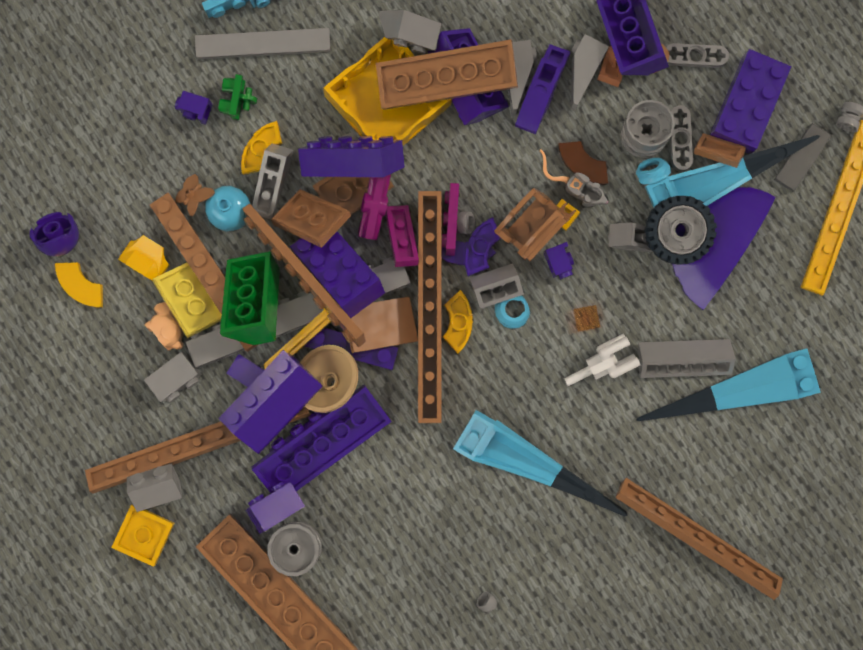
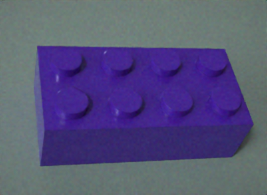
(750, 100)
(351, 157)
(340, 273)

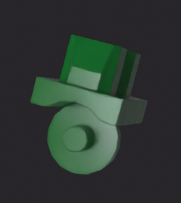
(233, 106)

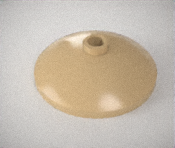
(331, 364)

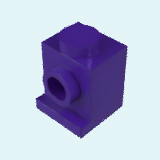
(194, 106)
(559, 261)

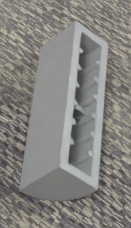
(686, 358)

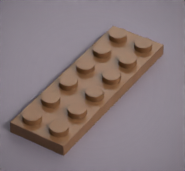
(447, 75)

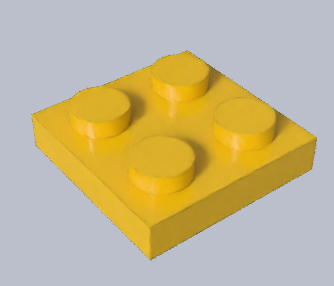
(143, 535)

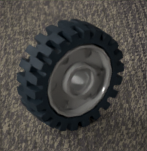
(698, 230)

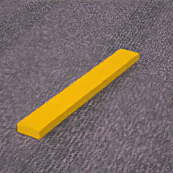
(836, 219)

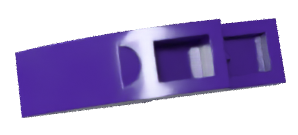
(542, 89)

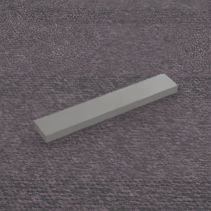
(262, 43)

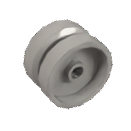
(281, 553)

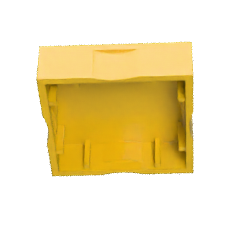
(357, 98)

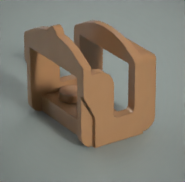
(535, 225)

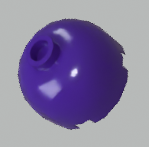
(55, 234)

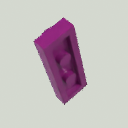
(450, 219)
(401, 236)

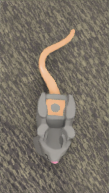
(579, 187)

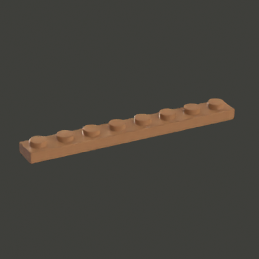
(192, 250)
(307, 280)
(699, 538)

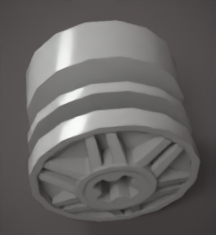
(648, 116)

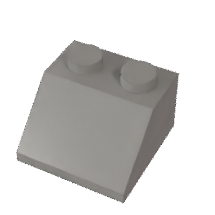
(410, 30)

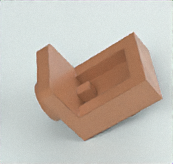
(609, 69)

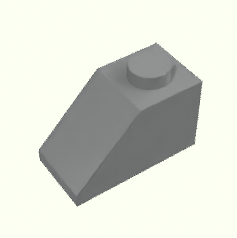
(628, 237)

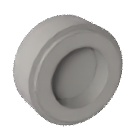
(465, 222)

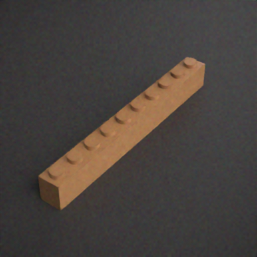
(429, 307)

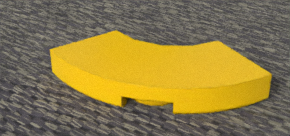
(254, 150)
(78, 286)
(460, 321)

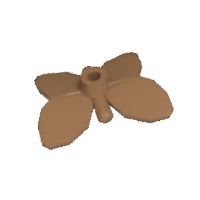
(193, 194)

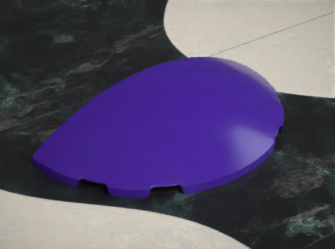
(737, 222)

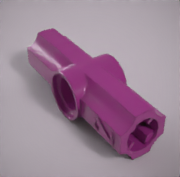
(374, 207)

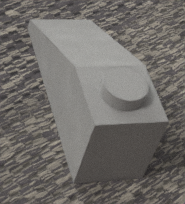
(524, 59)
(585, 62)
(271, 179)

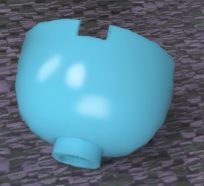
(226, 208)

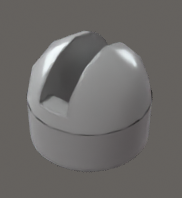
(486, 602)

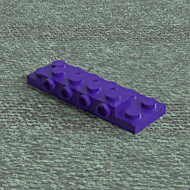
(321, 441)

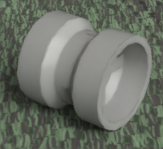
(850, 117)

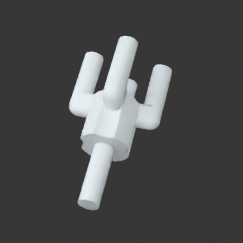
(606, 362)

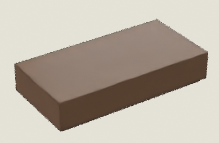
(720, 150)

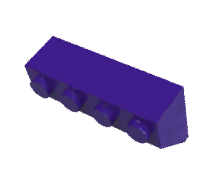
(633, 36)
(474, 107)
(270, 402)

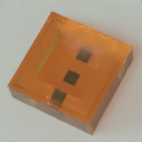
(586, 318)

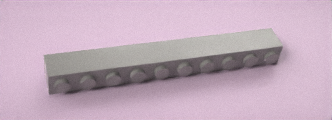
(290, 317)

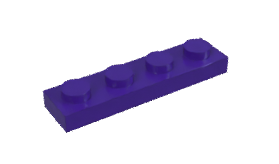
(380, 357)

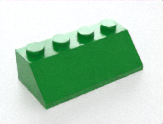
(251, 299)

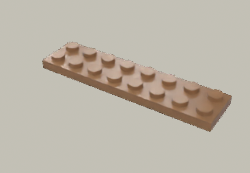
(268, 592)

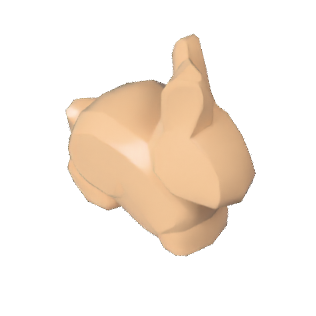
(165, 327)

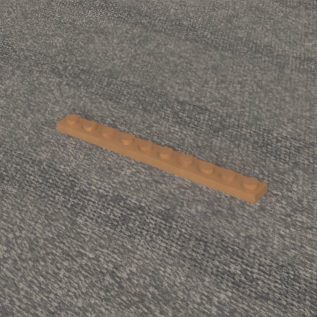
(165, 453)

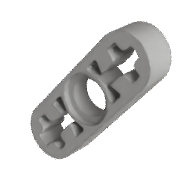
(711, 61)
(687, 154)

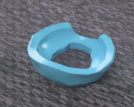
(655, 175)
(508, 321)

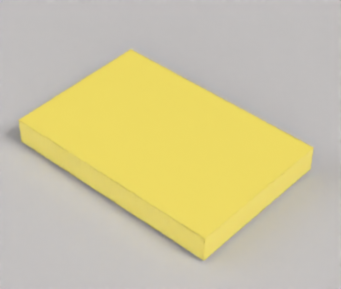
(187, 299)

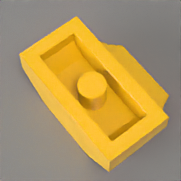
(145, 257)

